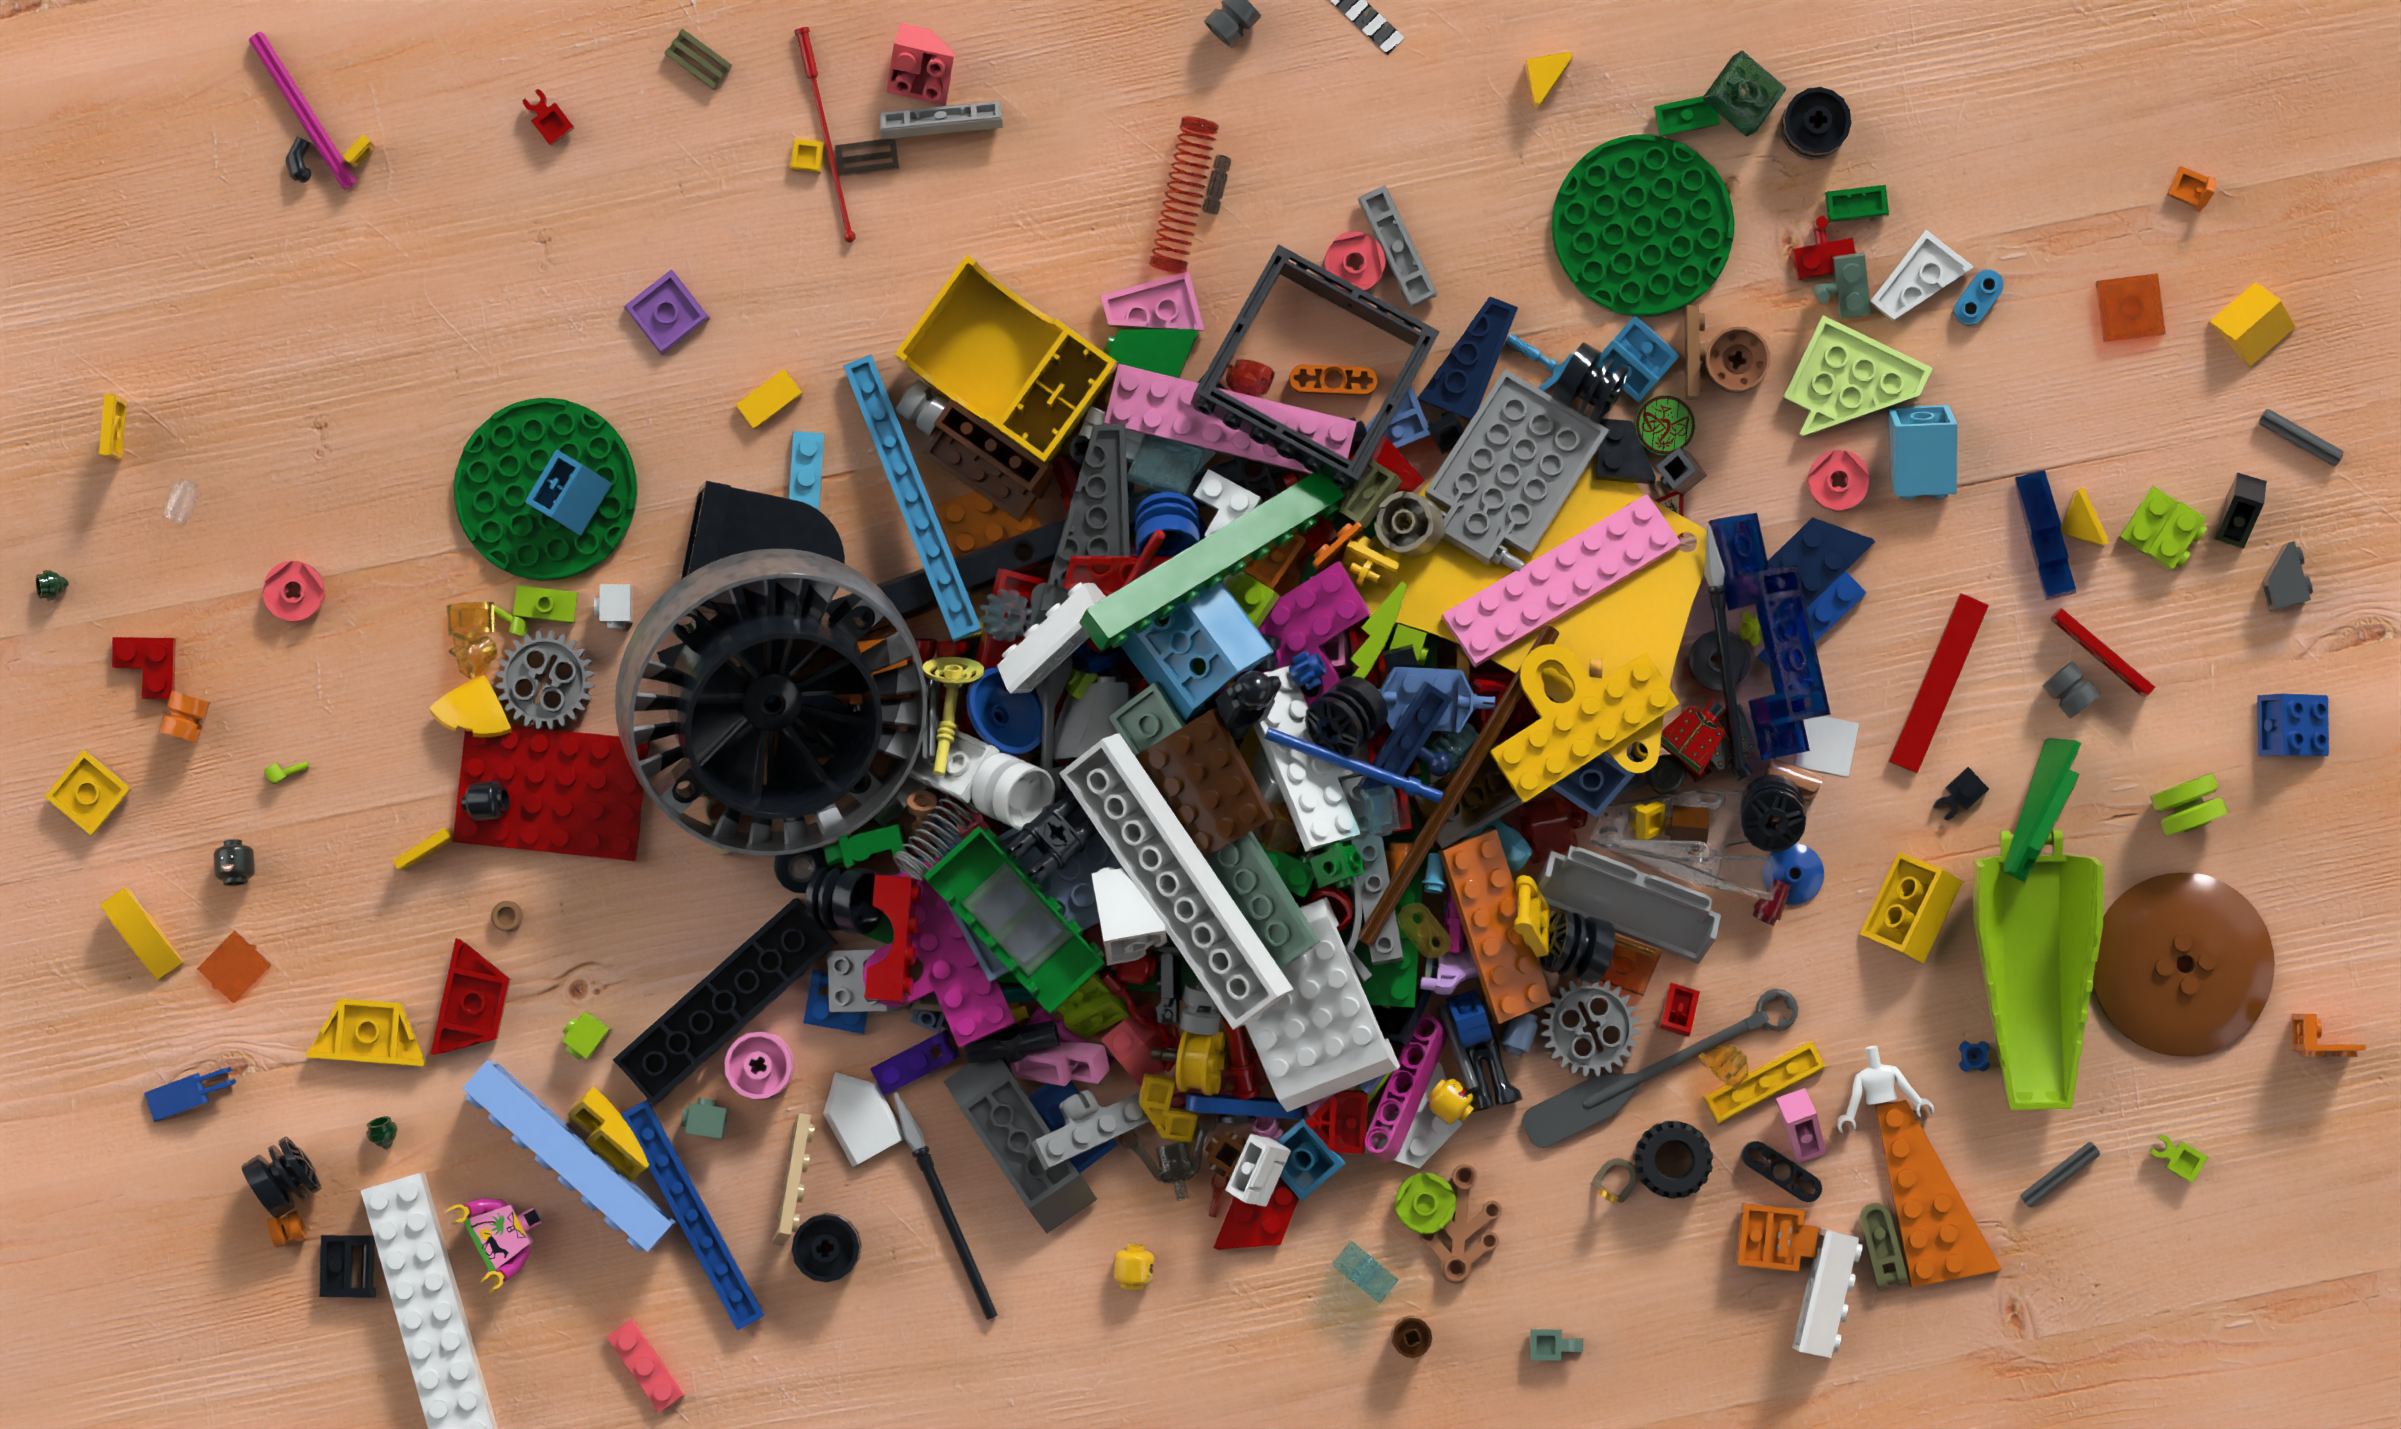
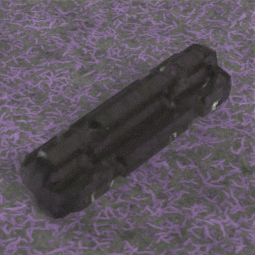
(1216, 184)

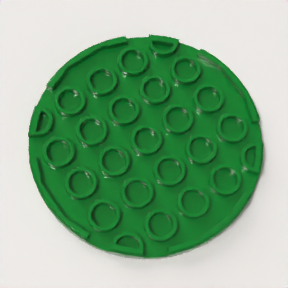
(1642, 225)
(503, 467)

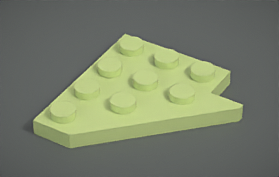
(1850, 377)

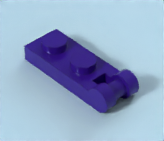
(913, 1063)

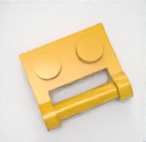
(1532, 916)

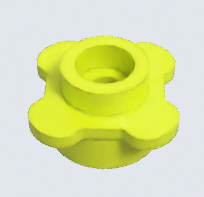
(1750, 629)

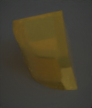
(471, 617)

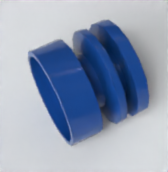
(1174, 516)

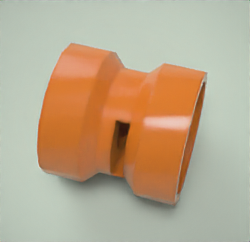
(286, 1229)

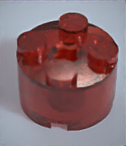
(1547, 827)

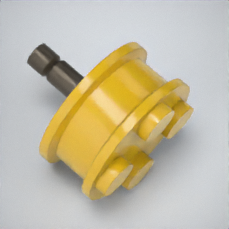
(1197, 1061)

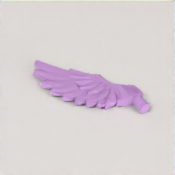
(1451, 971)

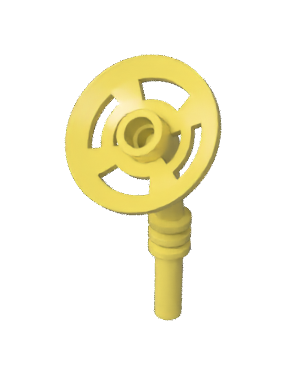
(953, 673)

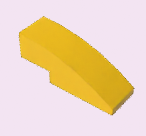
(141, 933)
(609, 1133)

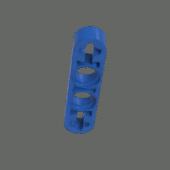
(1250, 1107)

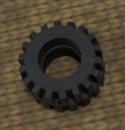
(1700, 1159)

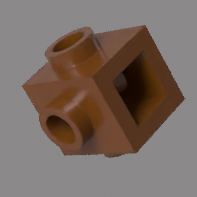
(1215, 1150)

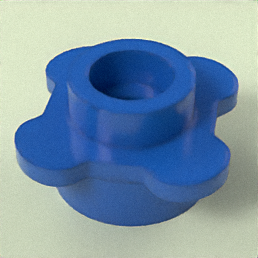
(1982, 1056)

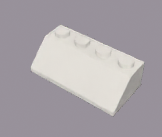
(1049, 642)
(1826, 1292)

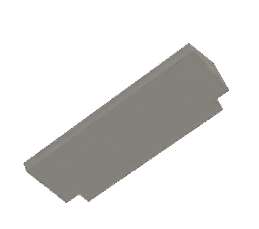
(1633, 901)

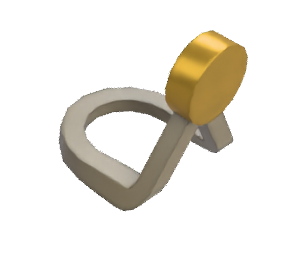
(1598, 1178)

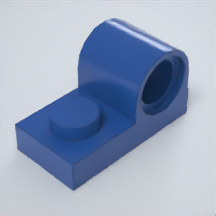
(1469, 1018)

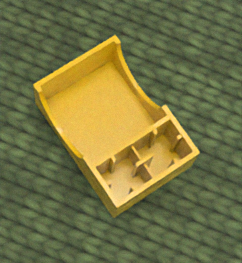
(1006, 361)

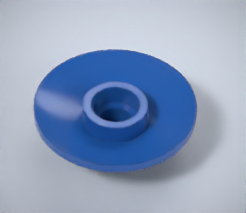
(1810, 870)

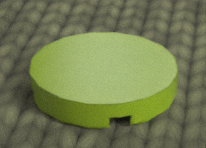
(1425, 1203)

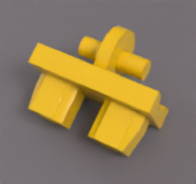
(1369, 563)

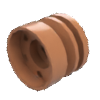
(1753, 351)

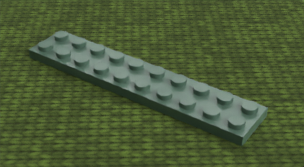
(1239, 866)

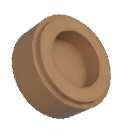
(507, 916)

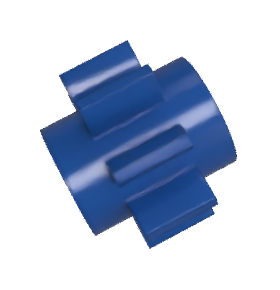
(1307, 670)

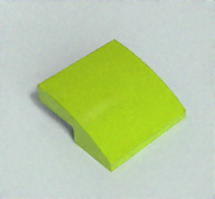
(1093, 1009)

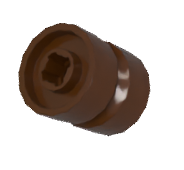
(1411, 1336)

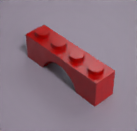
(890, 977)

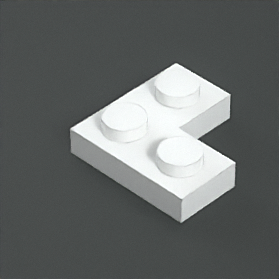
(1225, 497)

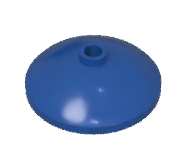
(1003, 718)

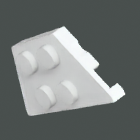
(1426, 1131)

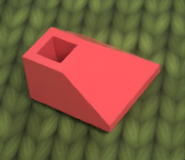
(920, 65)

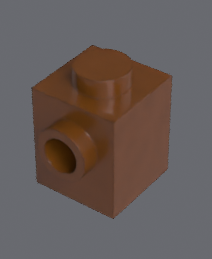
(1688, 824)

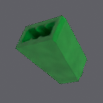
(1152, 349)

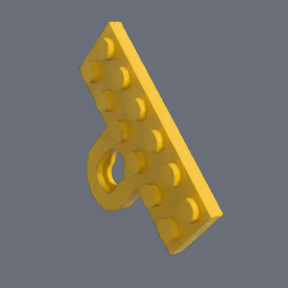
(1583, 726)

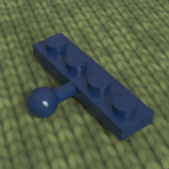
(1409, 736)

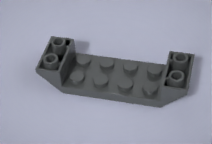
(1007, 1127)

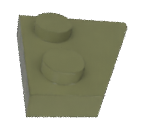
(1371, 490)

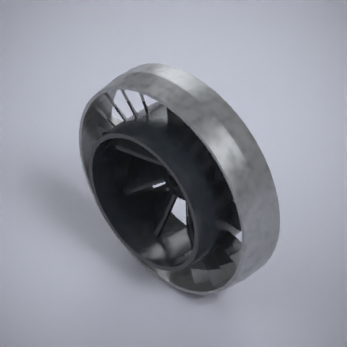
(723, 714)

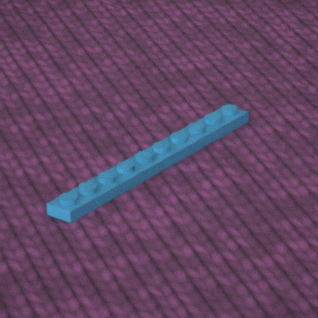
(912, 498)

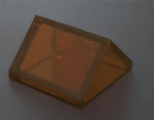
(1631, 965)

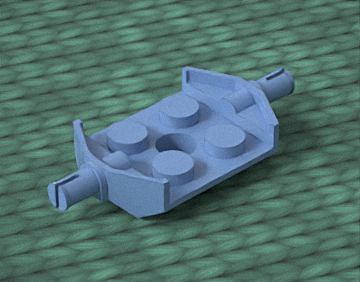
(1404, 683)

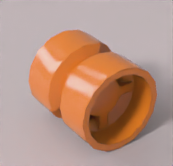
(184, 716)

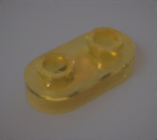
(1422, 933)

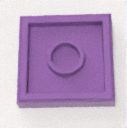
(666, 312)

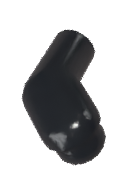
(295, 162)

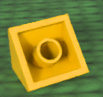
(2253, 323)

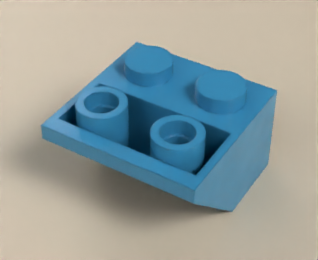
(568, 492)

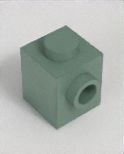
(705, 1118)

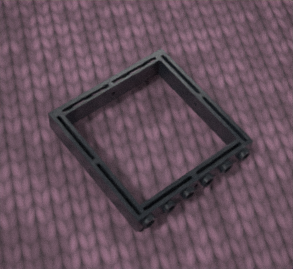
(1267, 430)

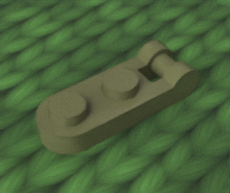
(1882, 1245)

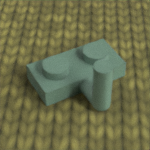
(1849, 285)

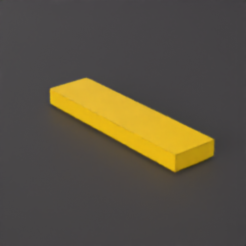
(1765, 1081)

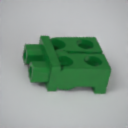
(865, 846)

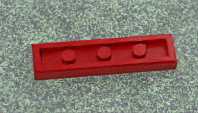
(2102, 653)

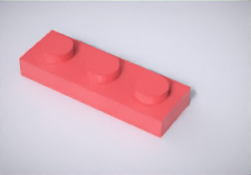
(645, 1365)

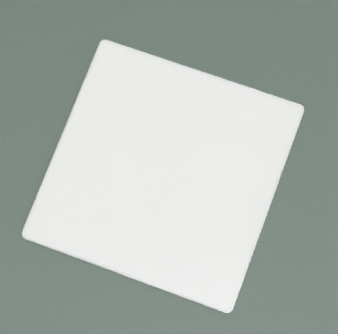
(1830, 745)

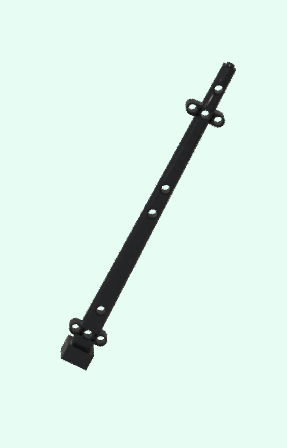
(978, 568)

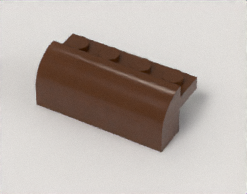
(987, 461)

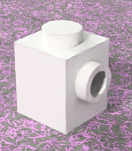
(614, 605)

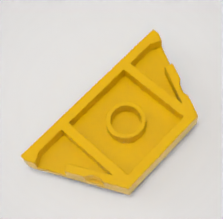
(368, 1034)

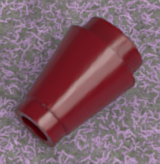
(1769, 910)

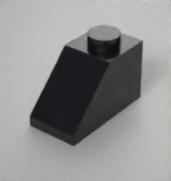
(2241, 510)

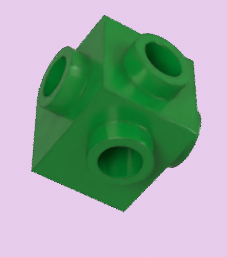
(1337, 865)

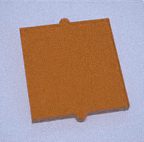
(234, 966)

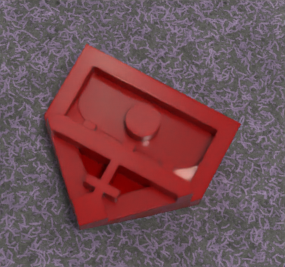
(1342, 1121)

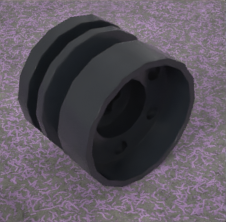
(1591, 383)
(1346, 715)
(1775, 797)
(842, 900)
(1579, 946)
(281, 1177)

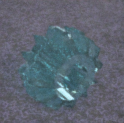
(998, 605)
(1455, 744)

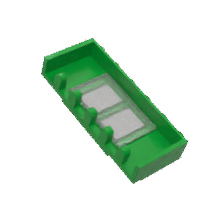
(1016, 919)

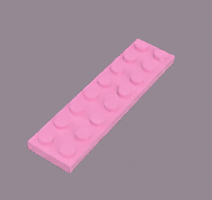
(1163, 409)
(1561, 580)

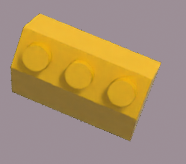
(1911, 907)

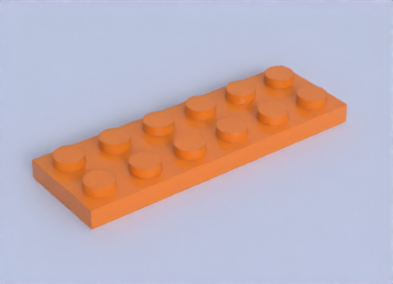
(1487, 912)

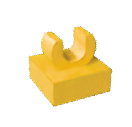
(1649, 820)

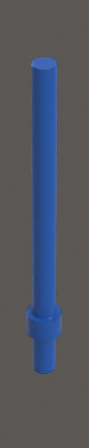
(1410, 785)

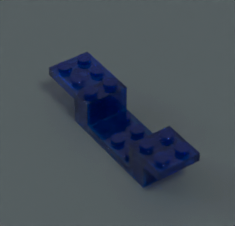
(1785, 634)

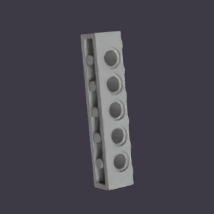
(1376, 879)

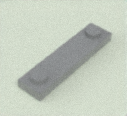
(941, 120)
(1397, 246)

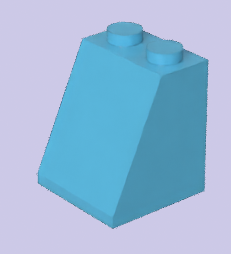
(1923, 451)

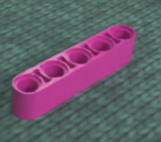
(1407, 1102)

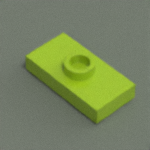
(545, 604)

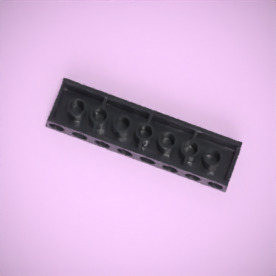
(724, 1002)

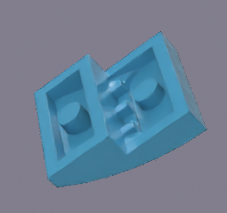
(1643, 353)

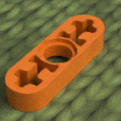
(1355, 387)

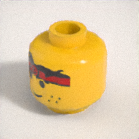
(1451, 1101)

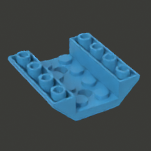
(1207, 629)

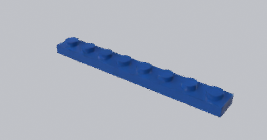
(693, 1216)

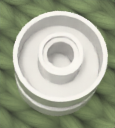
(1011, 790)

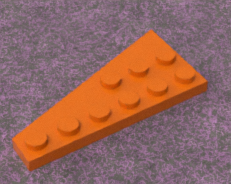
(1932, 1219)

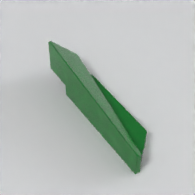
(2043, 805)

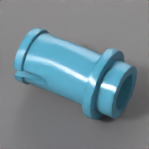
(1435, 875)

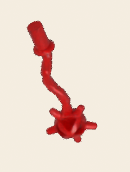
(1119, 989)

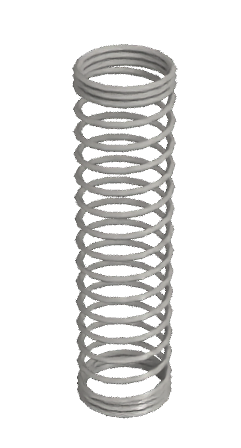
(913, 866)

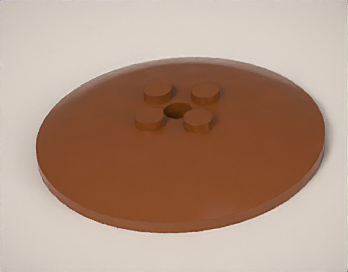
(2139, 973)

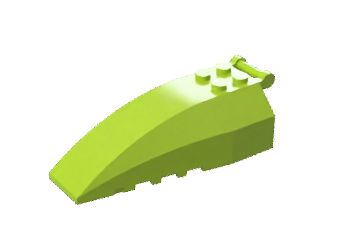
(2039, 967)

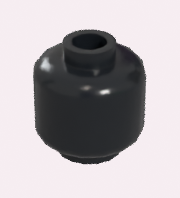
(486, 801)

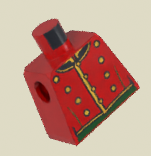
(1694, 736)

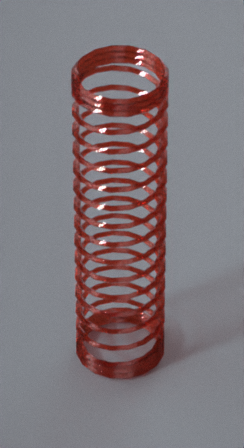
(1201, 126)

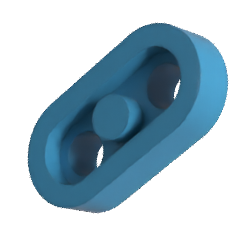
(1979, 297)

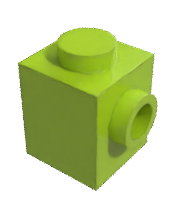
(1407, 636)
(584, 1035)

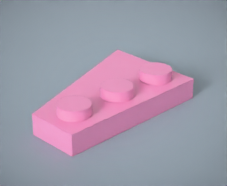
(1155, 304)

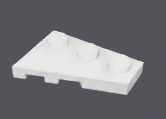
(1918, 276)

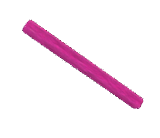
(302, 110)

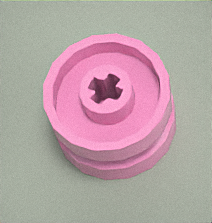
(741, 1065)

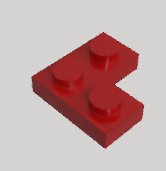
(155, 659)

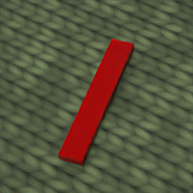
(1938, 683)

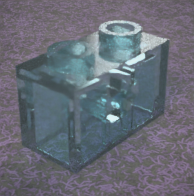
(1364, 1271)

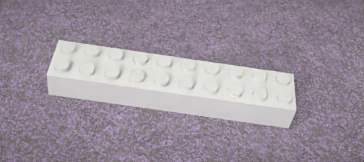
(1176, 880)
(428, 1304)

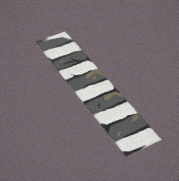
(1370, 23)

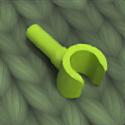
(518, 625)
(276, 774)

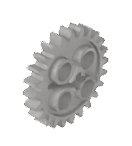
(519, 669)
(1564, 1038)

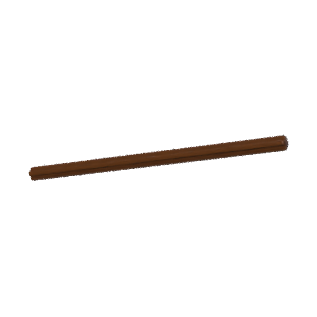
(1449, 800)

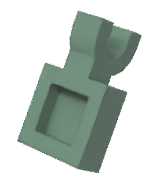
(1548, 1345)

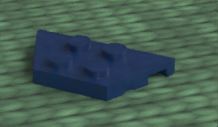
(1821, 555)

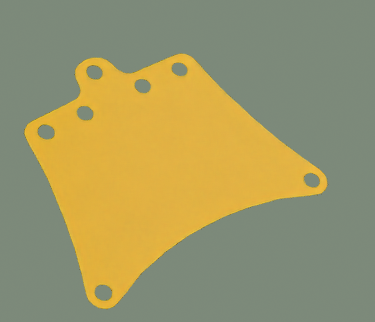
(1615, 626)

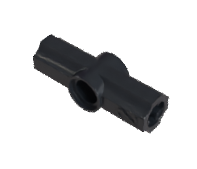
(1014, 1042)

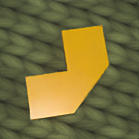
(1169, 1121)

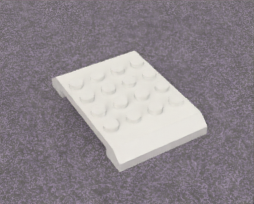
(1323, 1029)

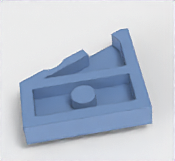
(1408, 422)

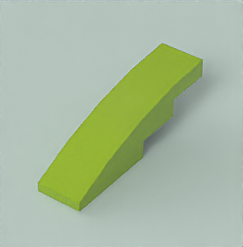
(1379, 628)

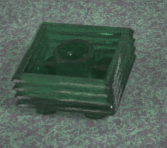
(1760, 97)

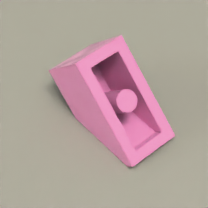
(1801, 1125)

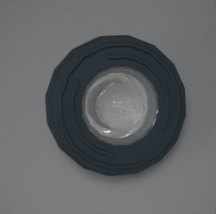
(797, 869)

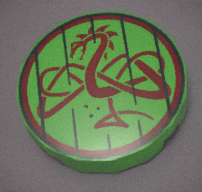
(1665, 425)

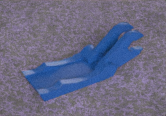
(183, 1094)

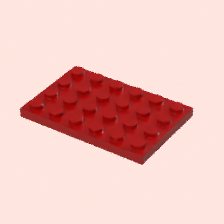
(564, 792)

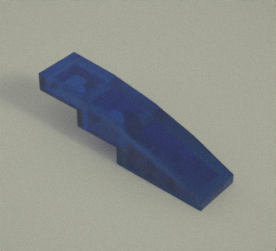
(2045, 535)

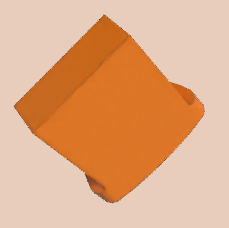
(2192, 188)

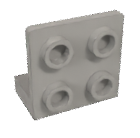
(847, 983)

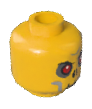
(1133, 1267)

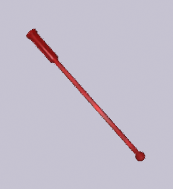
(812, 73)

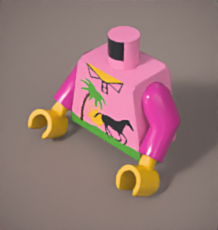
(499, 1235)

